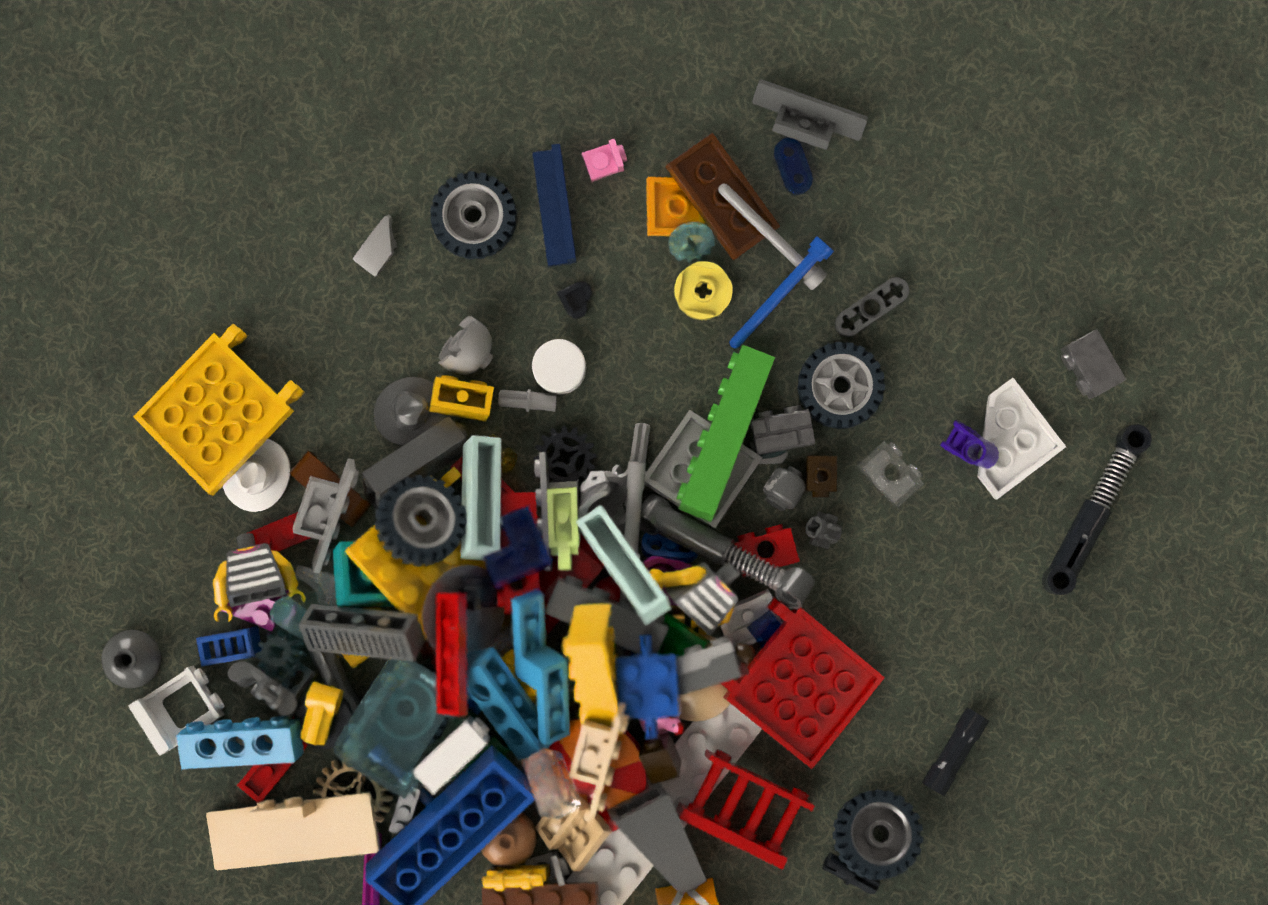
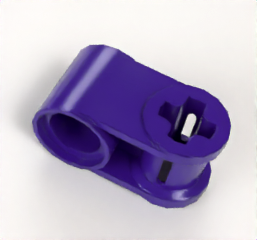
(966, 444)

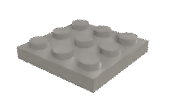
(672, 463)

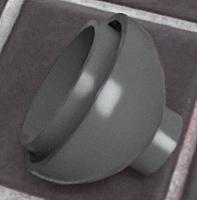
(144, 659)

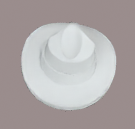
(260, 479)

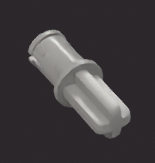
(527, 400)

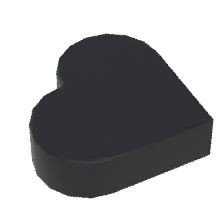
(575, 299)

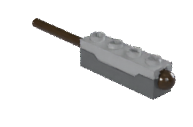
(709, 666)

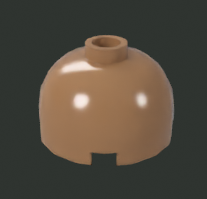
(513, 843)

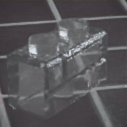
(551, 783)

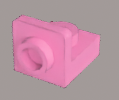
(604, 160)

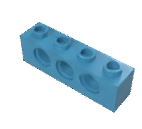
(503, 702)
(198, 753)

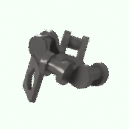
(276, 695)

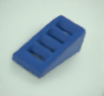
(247, 635)

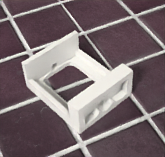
(155, 718)

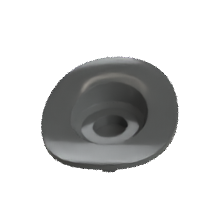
(404, 410)

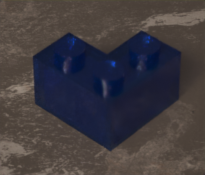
(525, 550)

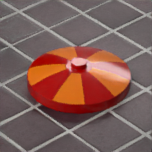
(628, 777)

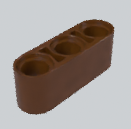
(311, 466)

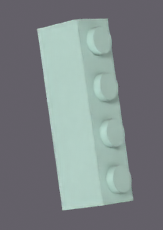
(481, 496)
(623, 565)

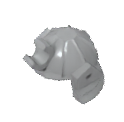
(605, 490)

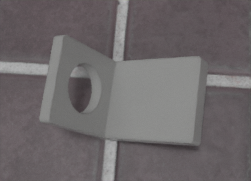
(558, 866)

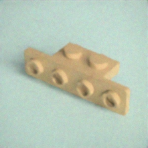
(594, 753)

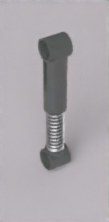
(659, 518)

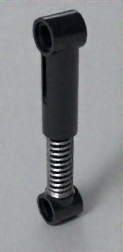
(1094, 512)

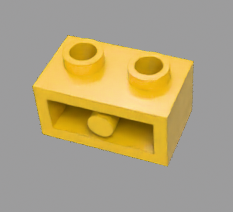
(461, 398)

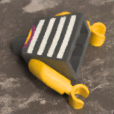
(252, 576)
(701, 594)

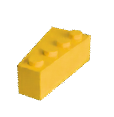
(593, 663)

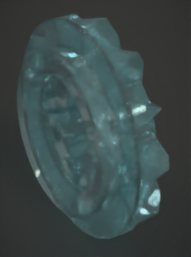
(696, 231)

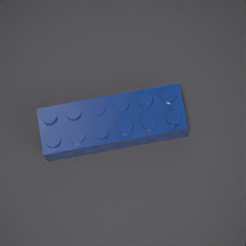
(450, 830)

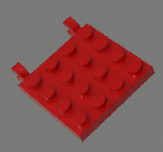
(803, 685)

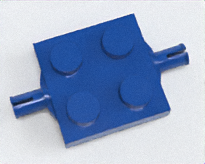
(649, 685)

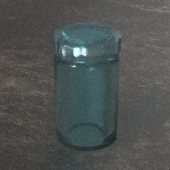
(288, 614)

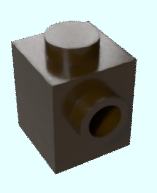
(821, 475)
(660, 758)

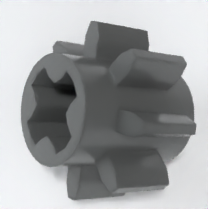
(823, 530)

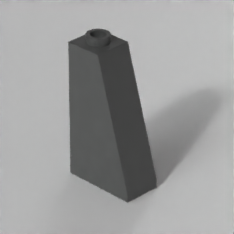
(420, 456)
(658, 834)

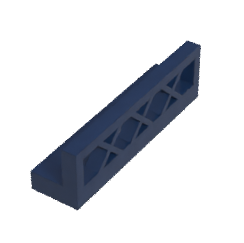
(554, 206)

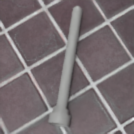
(813, 276)

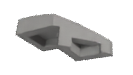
(377, 248)

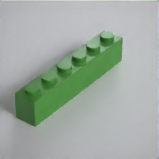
(726, 433)

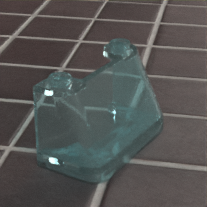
(392, 726)

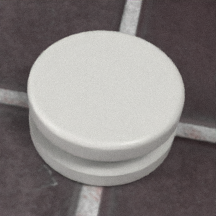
(559, 366)

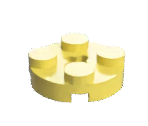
(692, 278)

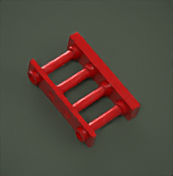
(720, 824)

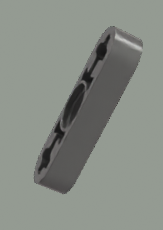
(893, 301)

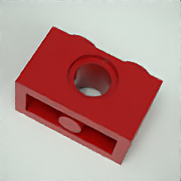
(781, 540)

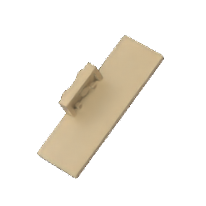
(293, 831)

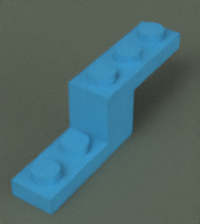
(540, 666)

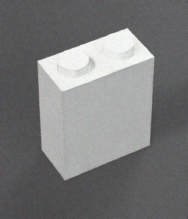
(452, 753)

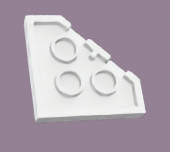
(1020, 436)

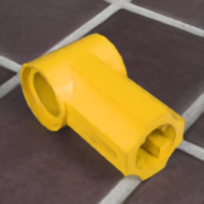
(322, 705)

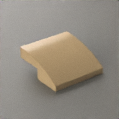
(574, 835)

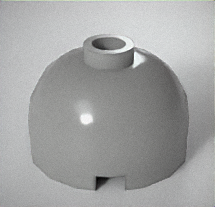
(468, 348)

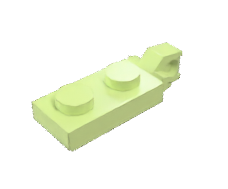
(562, 525)

